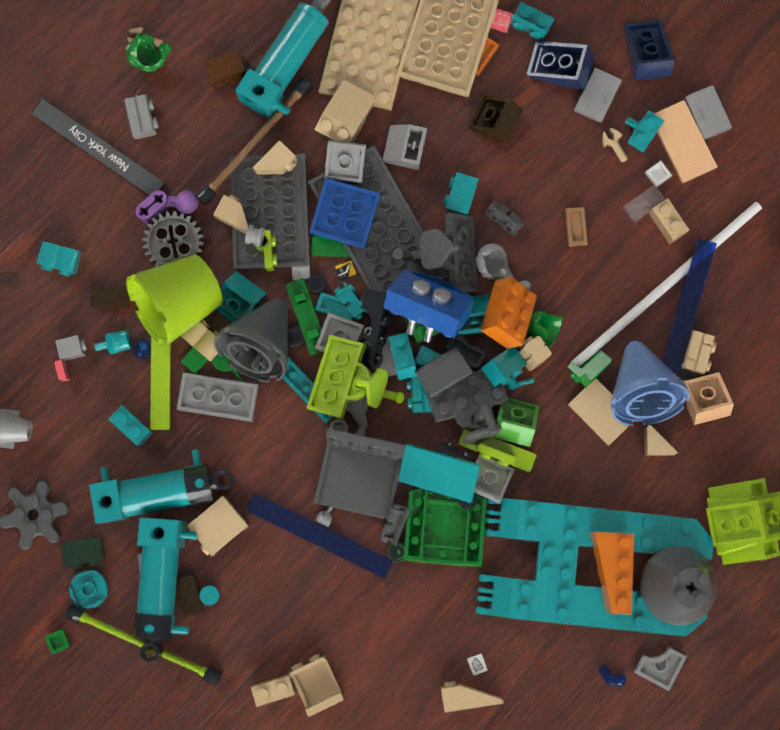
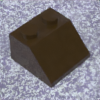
(496, 118)

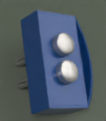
(429, 302)

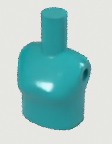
(115, 342)

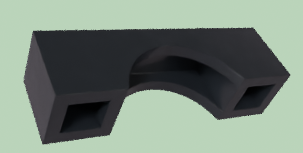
(373, 303)

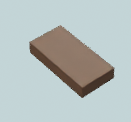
(576, 226)

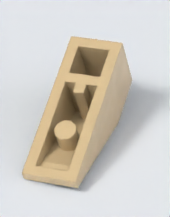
(463, 697)

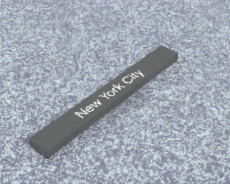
(97, 148)

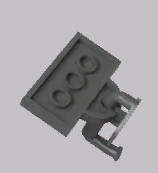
(452, 250)
(470, 405)

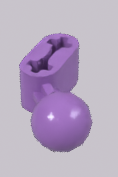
(184, 202)

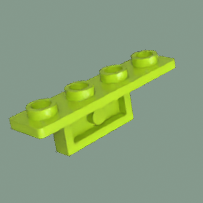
(502, 451)

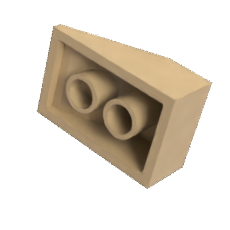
(345, 113)

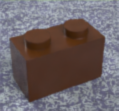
(225, 69)

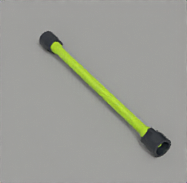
(78, 614)

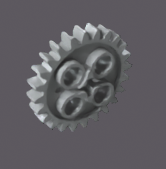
(156, 245)

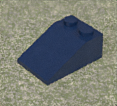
(648, 50)
(561, 64)

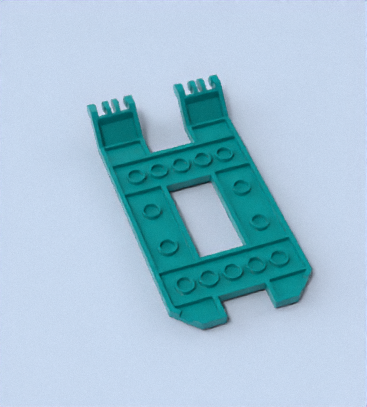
(560, 531)

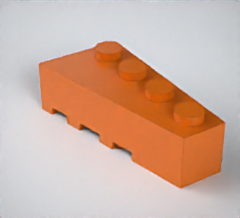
(615, 569)

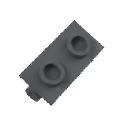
(510, 223)
(395, 524)

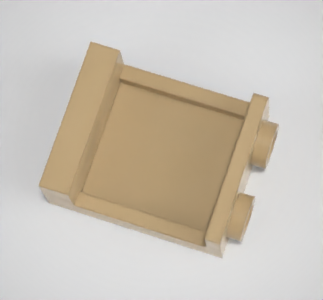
(218, 526)
(316, 684)

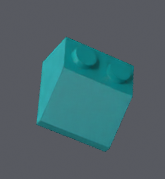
(239, 297)

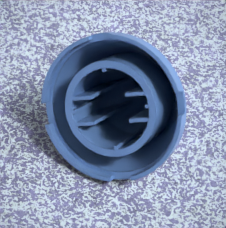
(646, 388)

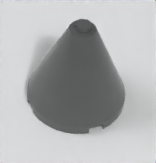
(257, 342)

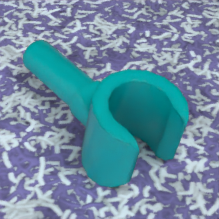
(513, 384)

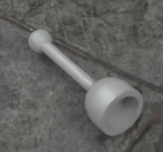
(324, 517)

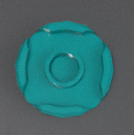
(88, 589)

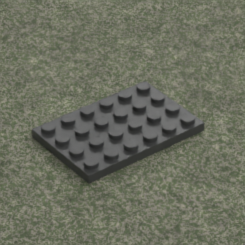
(277, 205)

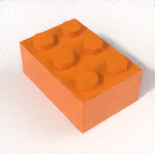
(508, 312)

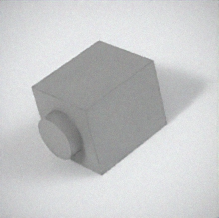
(71, 347)

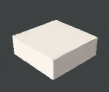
(658, 174)

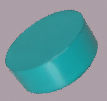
(209, 595)

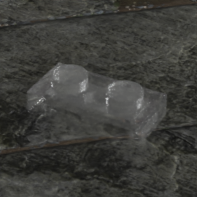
(643, 203)

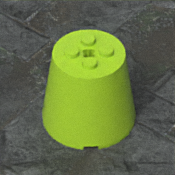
(174, 297)

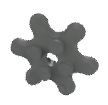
(43, 524)

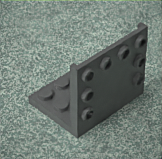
(359, 474)

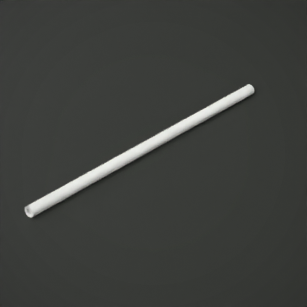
(661, 289)

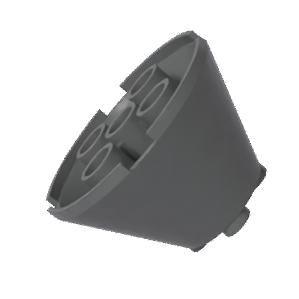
(678, 585)

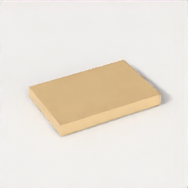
(594, 409)

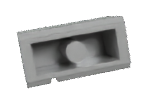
(140, 116)

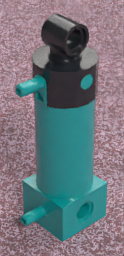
(156, 492)
(158, 582)

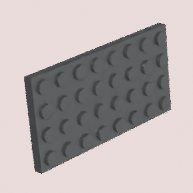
(392, 228)

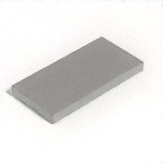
(217, 397)

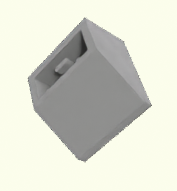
(405, 146)

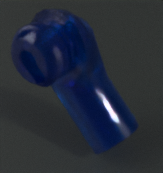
(612, 679)

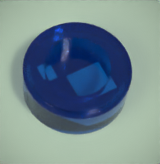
(142, 349)

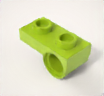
(269, 258)

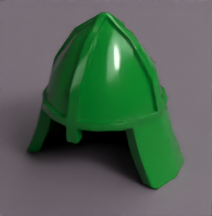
(545, 326)

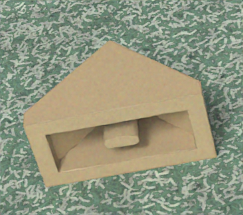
(655, 444)

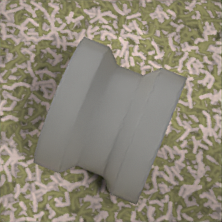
(254, 235)

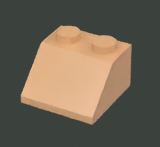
(708, 398)

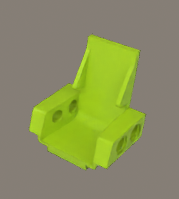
(744, 521)

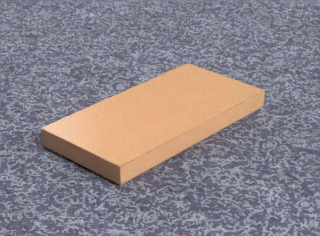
(684, 142)

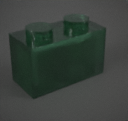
(83, 551)

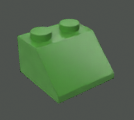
(517, 421)

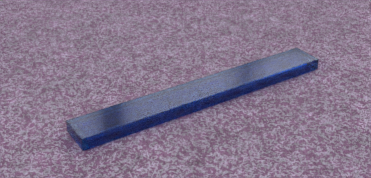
(688, 304)
(319, 535)

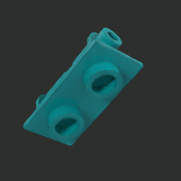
(347, 295)

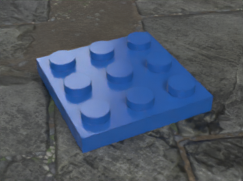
(345, 213)

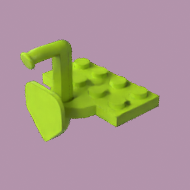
(342, 374)

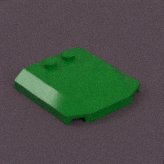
(444, 531)

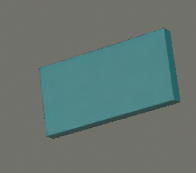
(439, 473)

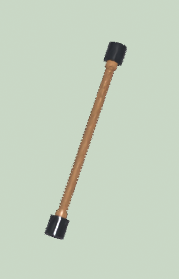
(207, 194)

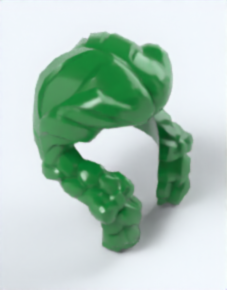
(143, 53)

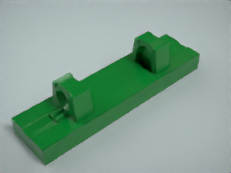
(305, 314)

